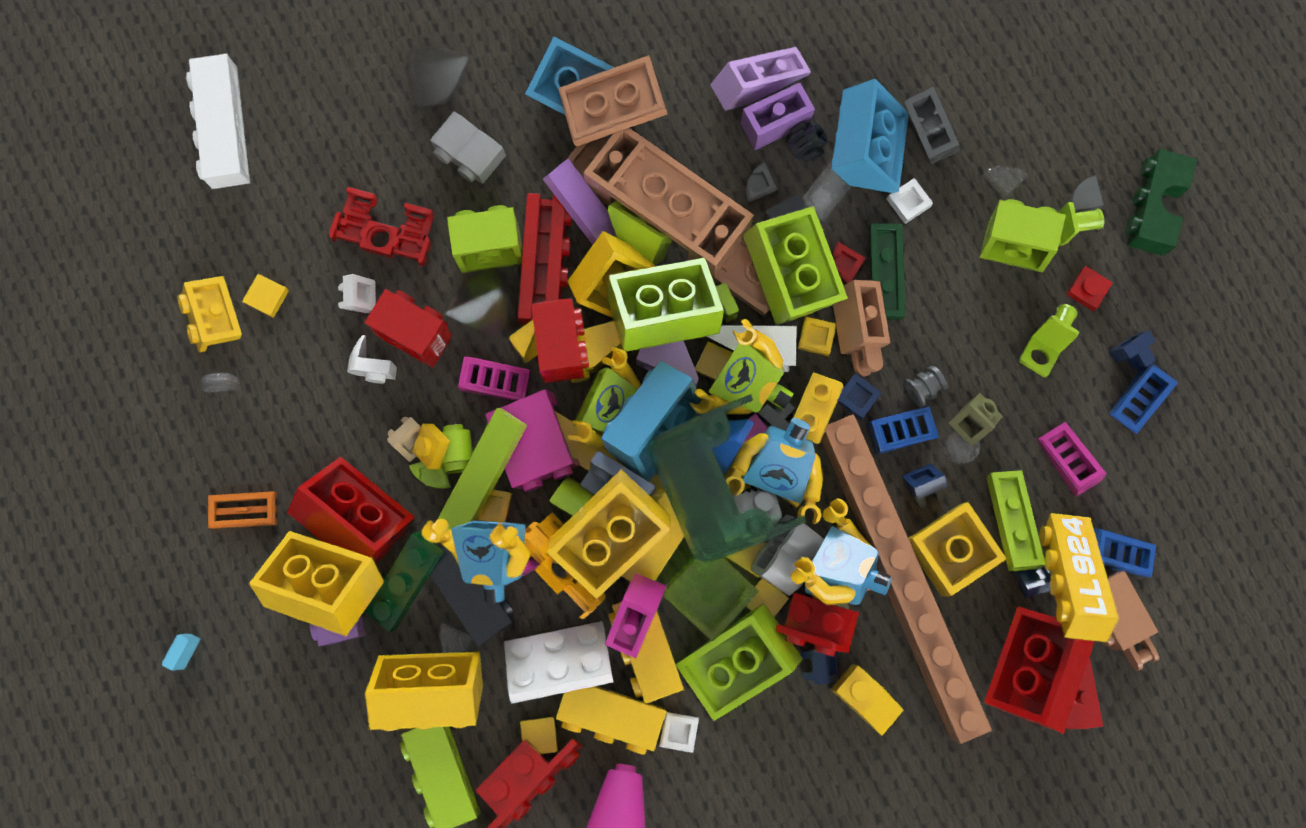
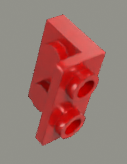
(821, 624)

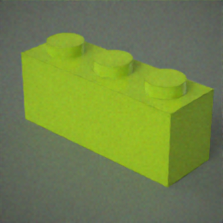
(440, 777)

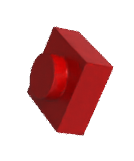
(1089, 288)

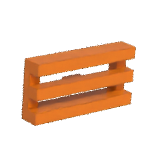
(270, 509)

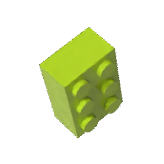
(664, 304)

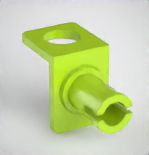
(1078, 222)
(1051, 339)

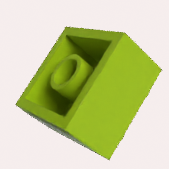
(1022, 235)
(485, 239)

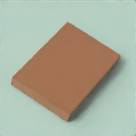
(612, 101)

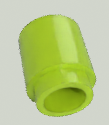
(459, 448)

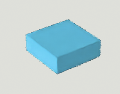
(180, 651)

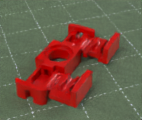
(359, 228)

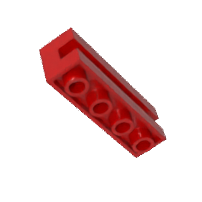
(543, 254)

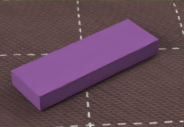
(579, 201)

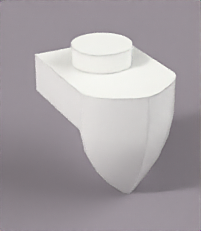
(373, 369)

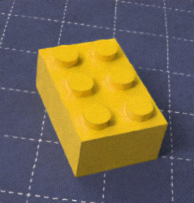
(609, 534)
(317, 583)
(425, 691)

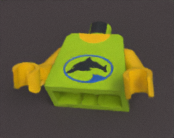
(752, 370)
(605, 399)

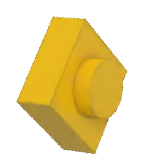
(431, 446)

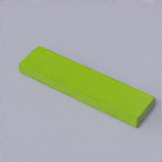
(483, 469)

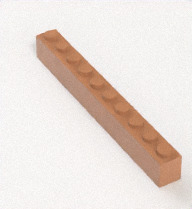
(908, 589)

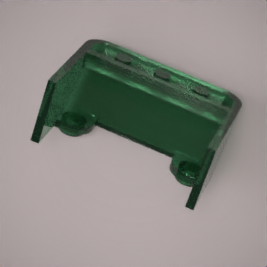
(701, 493)

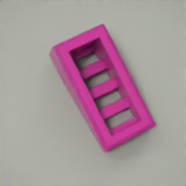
(483, 365)
(1081, 452)

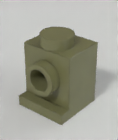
(982, 413)

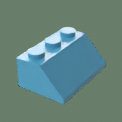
(560, 67)
(870, 138)
(655, 408)

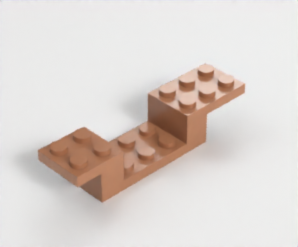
(675, 203)

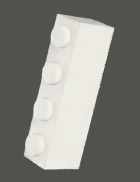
(218, 121)

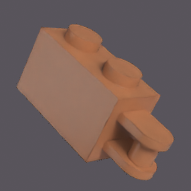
(862, 325)
(1133, 623)

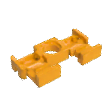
(537, 542)

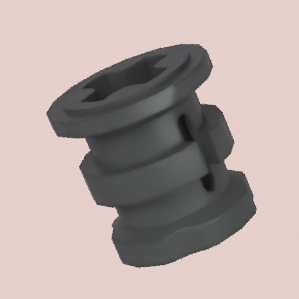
(925, 386)

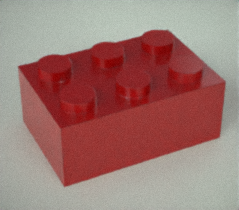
(1039, 671)

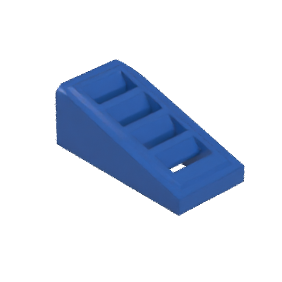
(1166, 384)
(878, 437)
(1147, 555)

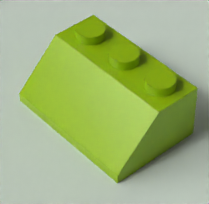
(794, 265)

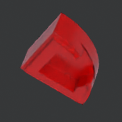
(847, 262)

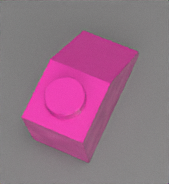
(635, 615)

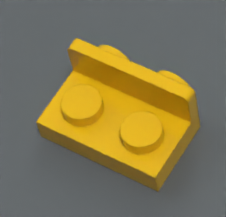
(209, 312)
(818, 405)

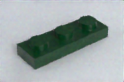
(887, 266)
(404, 582)

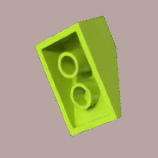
(739, 662)

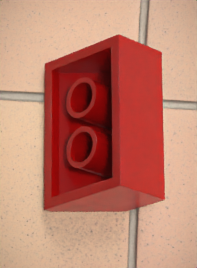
(349, 511)

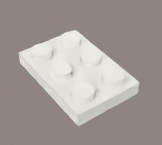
(557, 662)

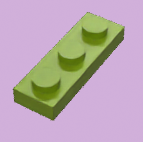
(1015, 520)

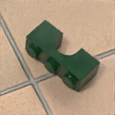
(1152, 225)

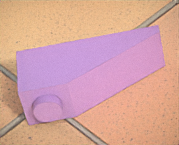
(758, 76)

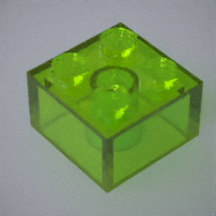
(710, 594)

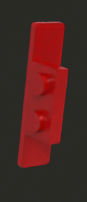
(521, 779)

